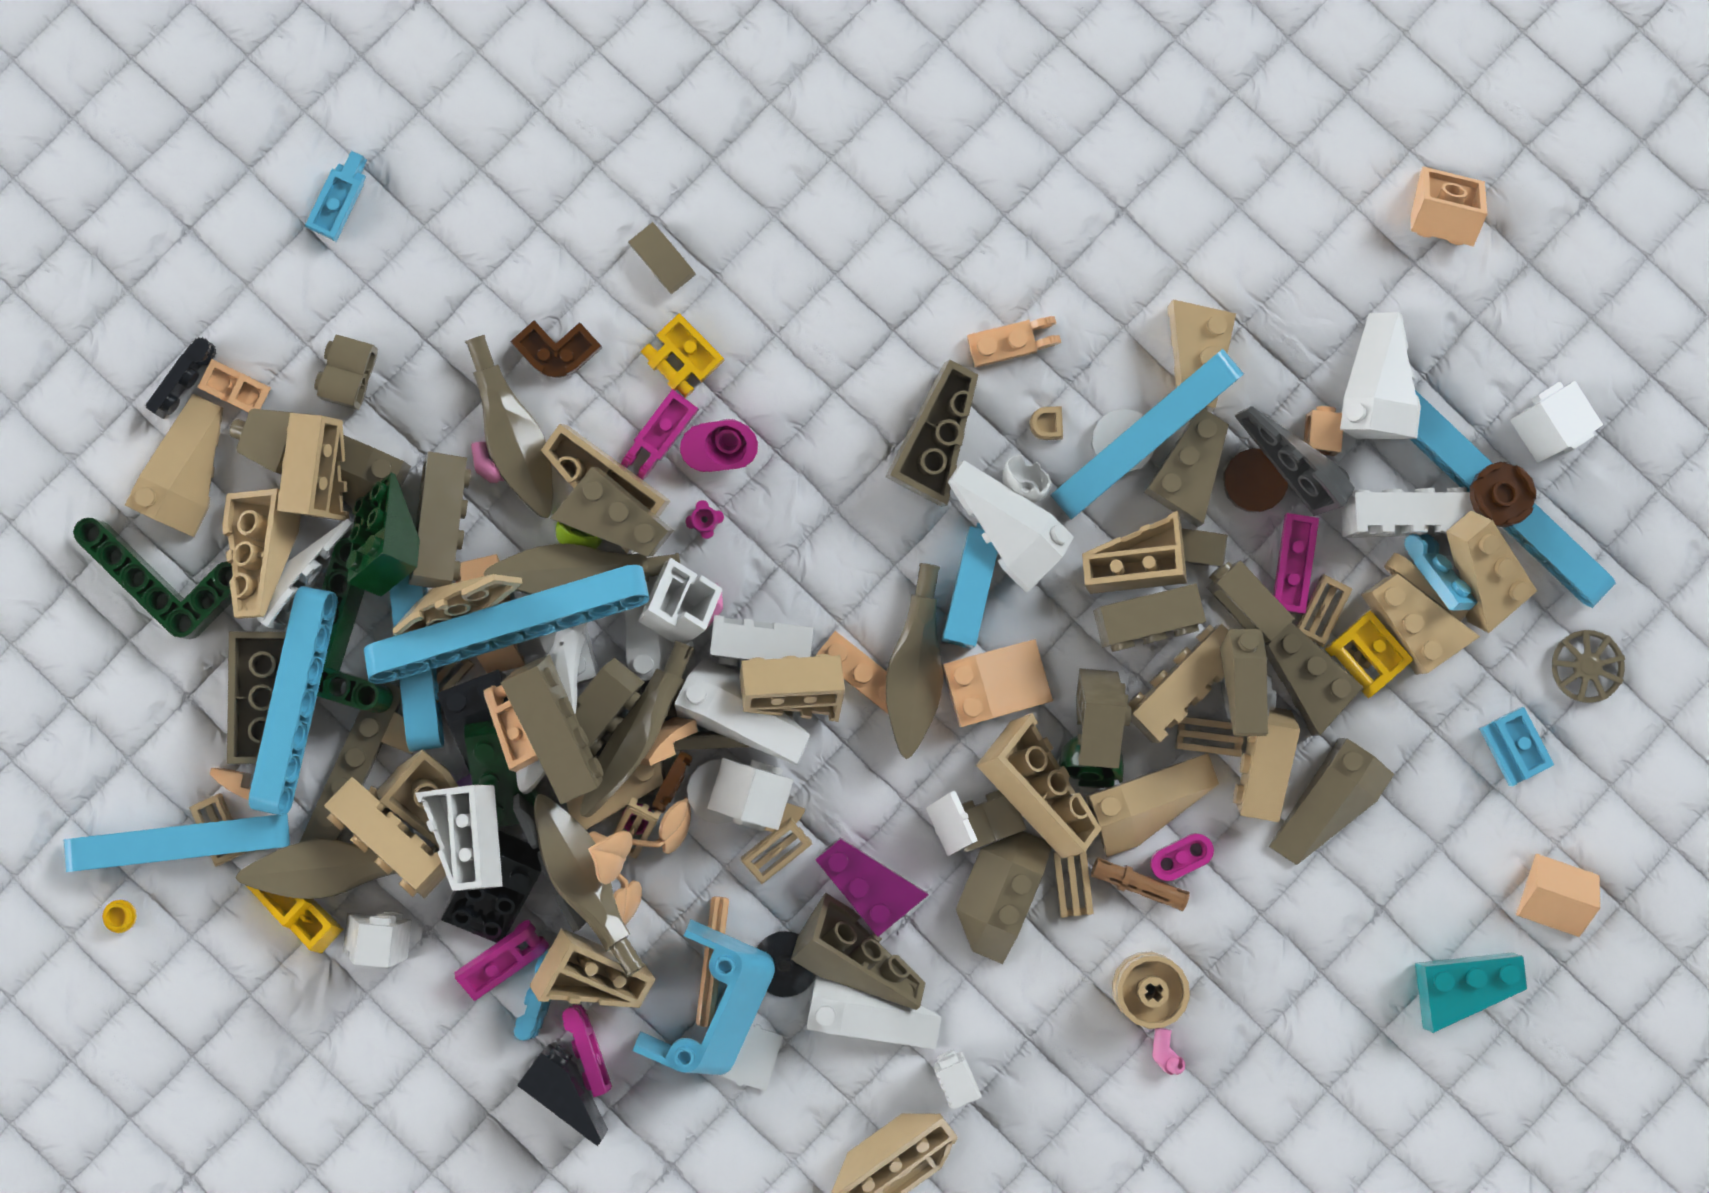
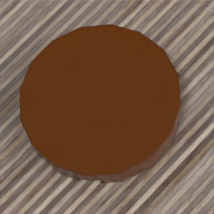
(1253, 481)
(1503, 494)
(672, 782)

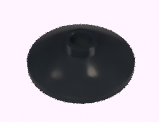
(797, 978)

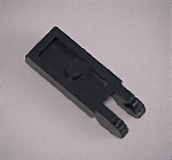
(181, 376)

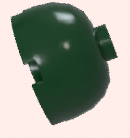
(1088, 775)

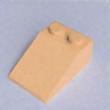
(997, 683)

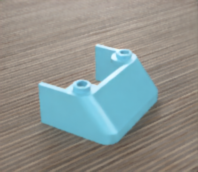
(748, 976)

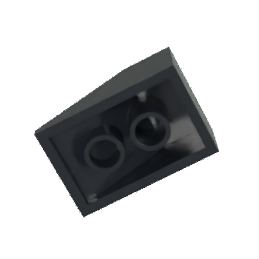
(467, 705)
(560, 1088)

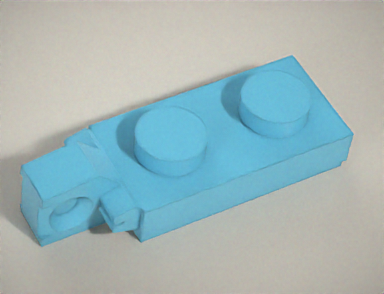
(338, 197)

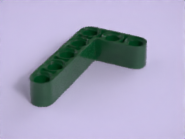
(154, 583)
(348, 605)

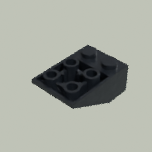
(494, 910)

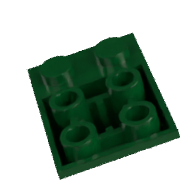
(382, 539)

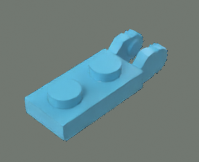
(1439, 572)
(529, 1024)

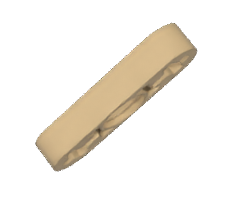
(1400, 565)

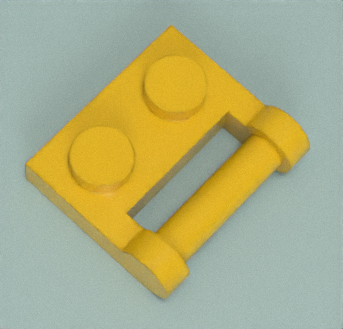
(1376, 646)

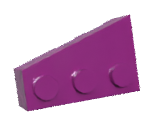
(869, 886)

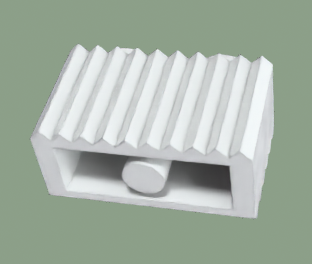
(956, 1079)

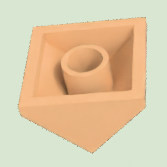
(1560, 896)

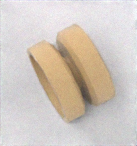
(1166, 1001)

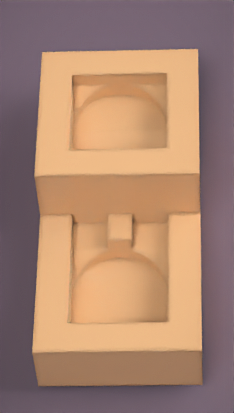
(233, 387)
(671, 731)
(233, 780)

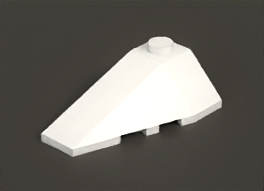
(1021, 531)
(715, 702)
(860, 1015)

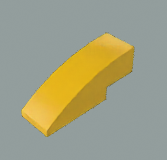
(303, 917)

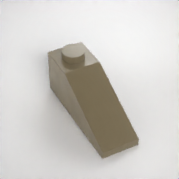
(1246, 681)

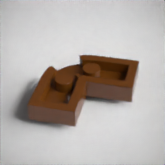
(557, 358)

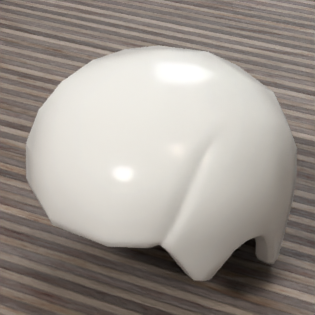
(1026, 479)

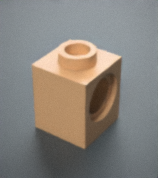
(1323, 430)

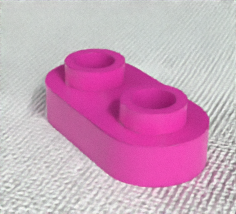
(1181, 858)

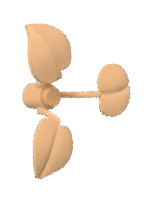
(611, 853)

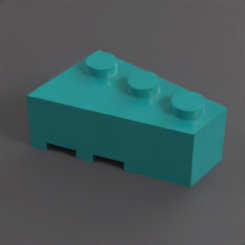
(1465, 986)

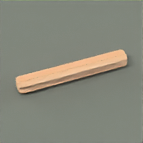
(709, 985)

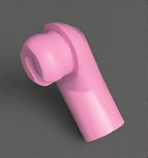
(483, 465)

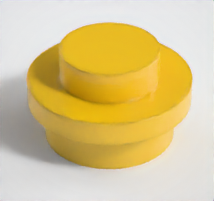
(119, 916)

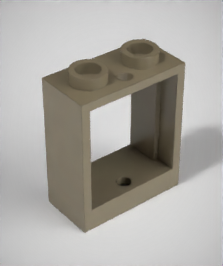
(1248, 600)

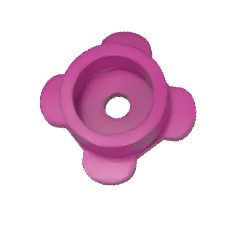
(703, 510)

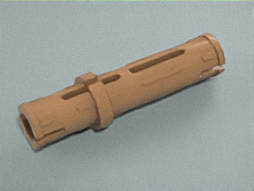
(1146, 886)

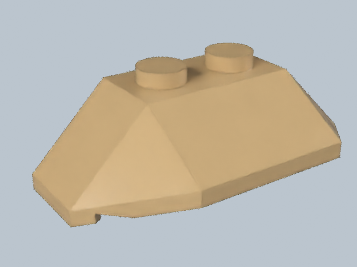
(897, 1156)

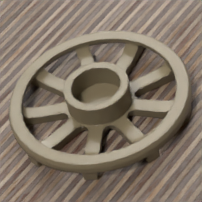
(1588, 666)

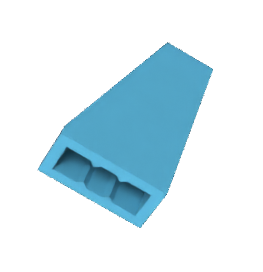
(970, 590)

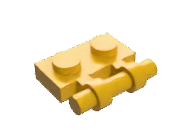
(690, 348)

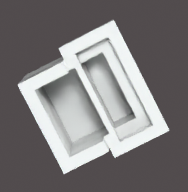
(1556, 421)
(679, 603)
(751, 794)

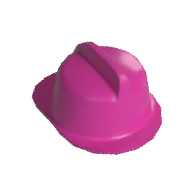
(719, 446)

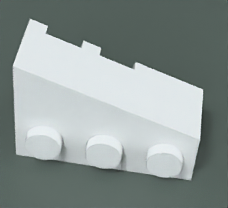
(750, 639)
(466, 834)

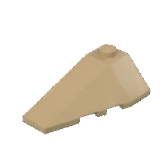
(258, 547)

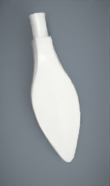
(566, 657)

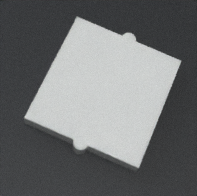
(951, 823)
(756, 1058)

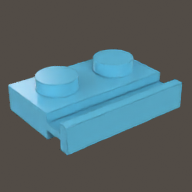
(1516, 746)

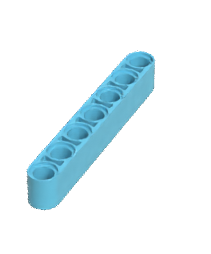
(1147, 434)
(419, 691)
(293, 701)
(176, 842)

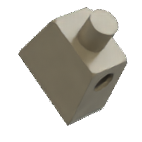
(262, 437)

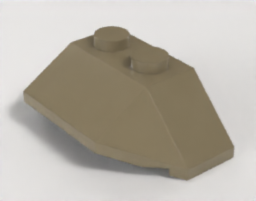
(1001, 893)

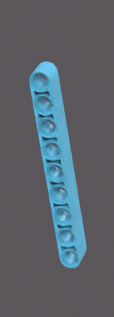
(1536, 533)
(506, 624)

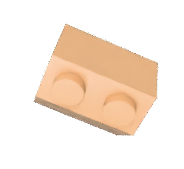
(1448, 207)

